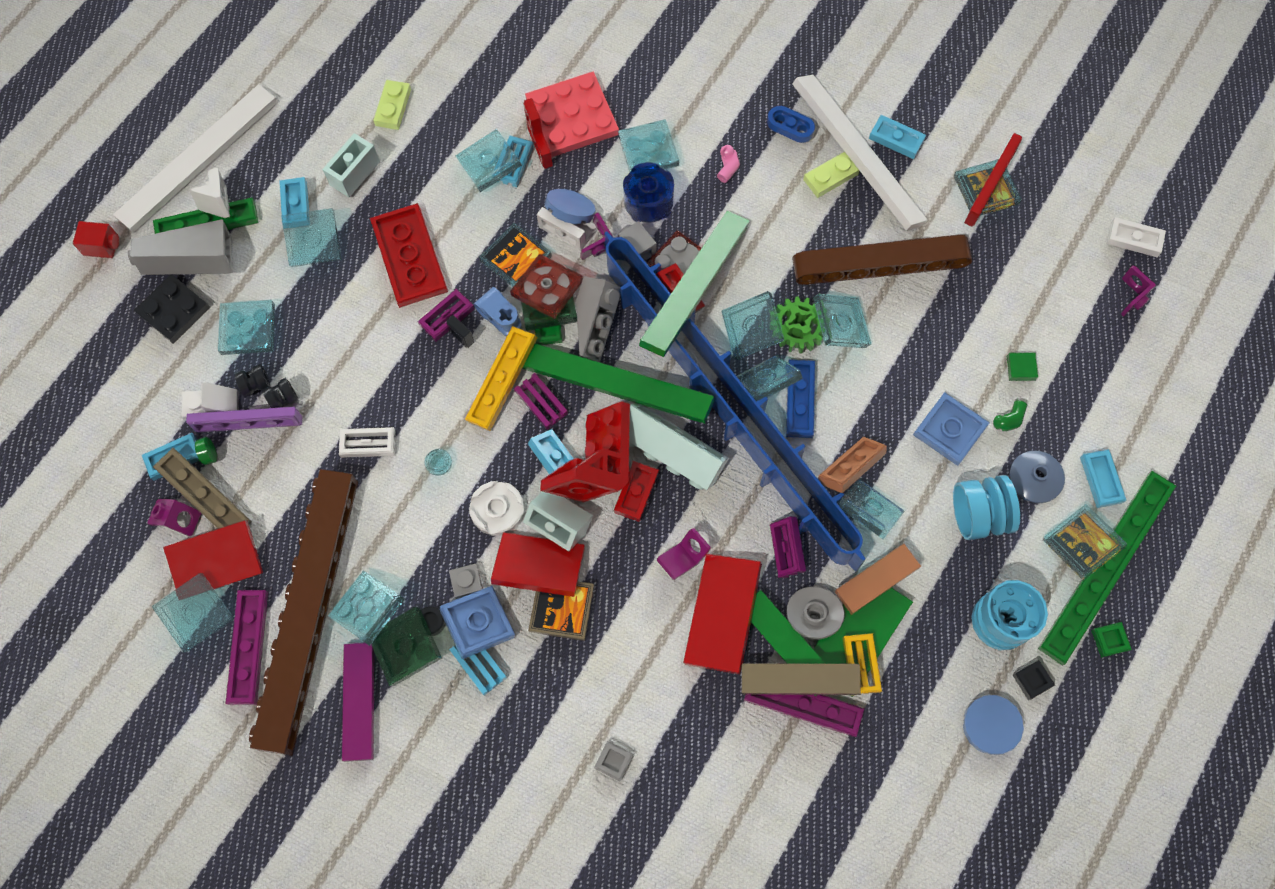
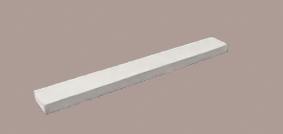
(860, 152)
(195, 158)

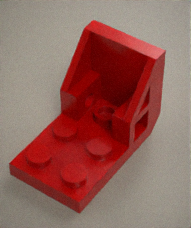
(605, 460)

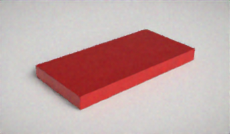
(408, 255)
(722, 614)

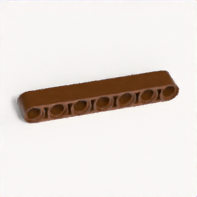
(882, 259)

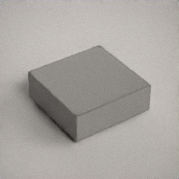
(613, 761)

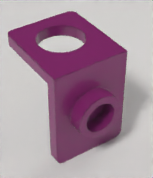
(597, 247)
(1143, 291)
(166, 513)
(682, 556)

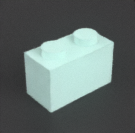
(351, 165)
(558, 519)

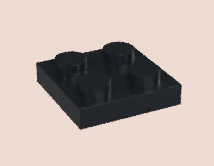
(172, 308)

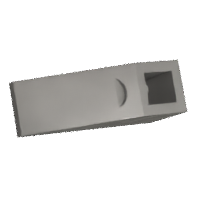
(595, 313)

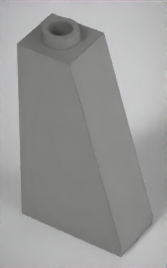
(185, 250)

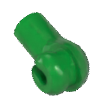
(1011, 420)

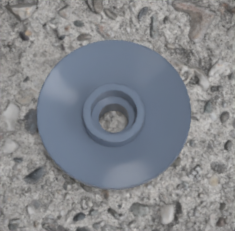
(1029, 485)

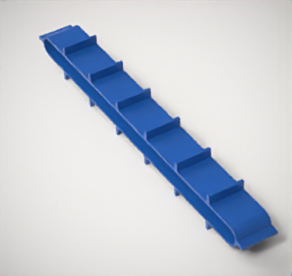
(622, 249)

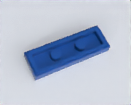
(801, 401)

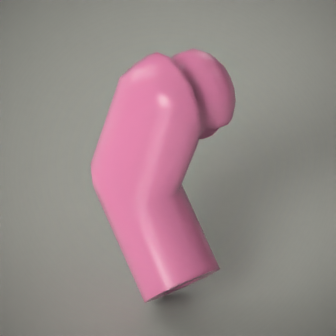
(730, 162)

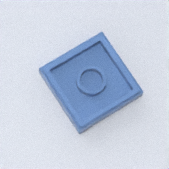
(951, 429)
(477, 622)

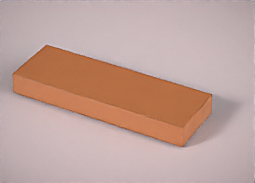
(852, 464)
(877, 579)

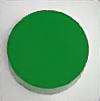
(206, 451)

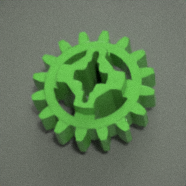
(796, 334)

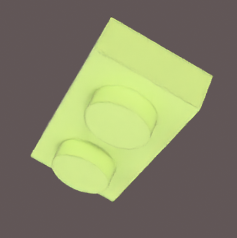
(392, 104)
(831, 174)

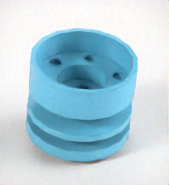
(986, 507)
(1023, 612)

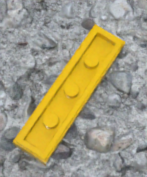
(501, 378)

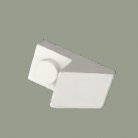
(213, 196)
(210, 399)

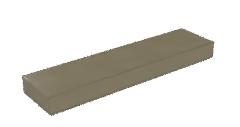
(199, 490)
(801, 679)

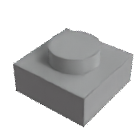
(465, 580)

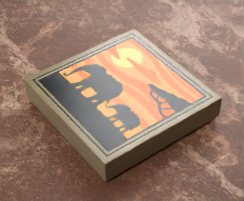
(562, 614)

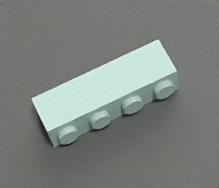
(674, 447)

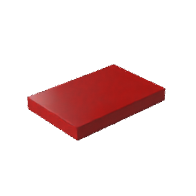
(221, 556)
(537, 565)

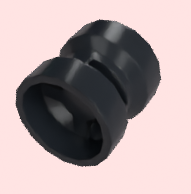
(252, 380)
(274, 397)

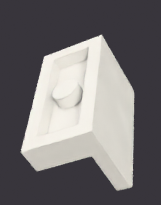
(573, 234)

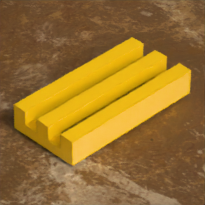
(865, 689)

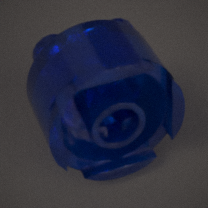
(648, 192)

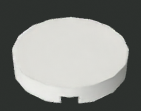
(496, 508)

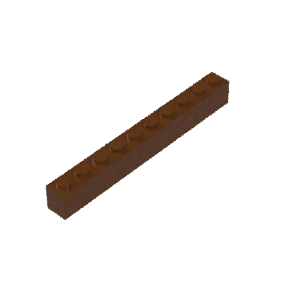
(304, 614)

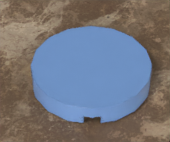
(570, 206)
(993, 725)

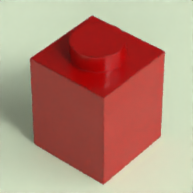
(96, 239)

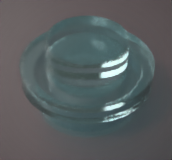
(438, 462)

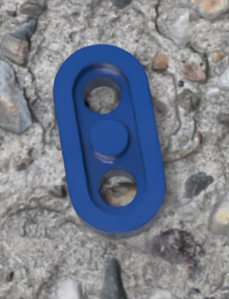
(791, 124)

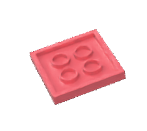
(573, 113)

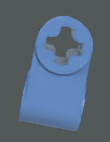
(498, 311)

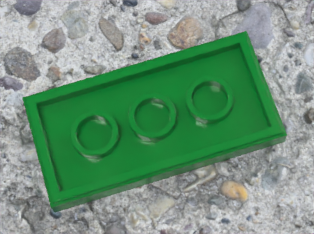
(877, 617)

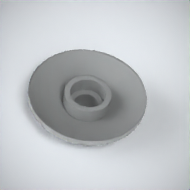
(815, 602)

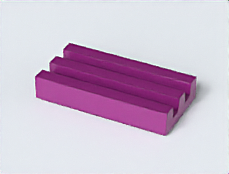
(460, 315)
(527, 385)
(790, 545)

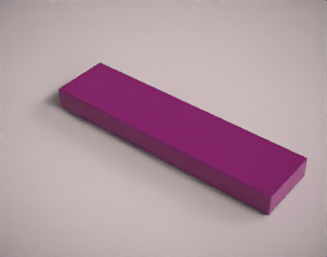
(247, 647)
(358, 703)
(816, 710)

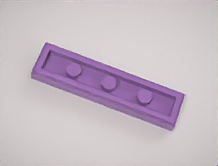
(244, 419)

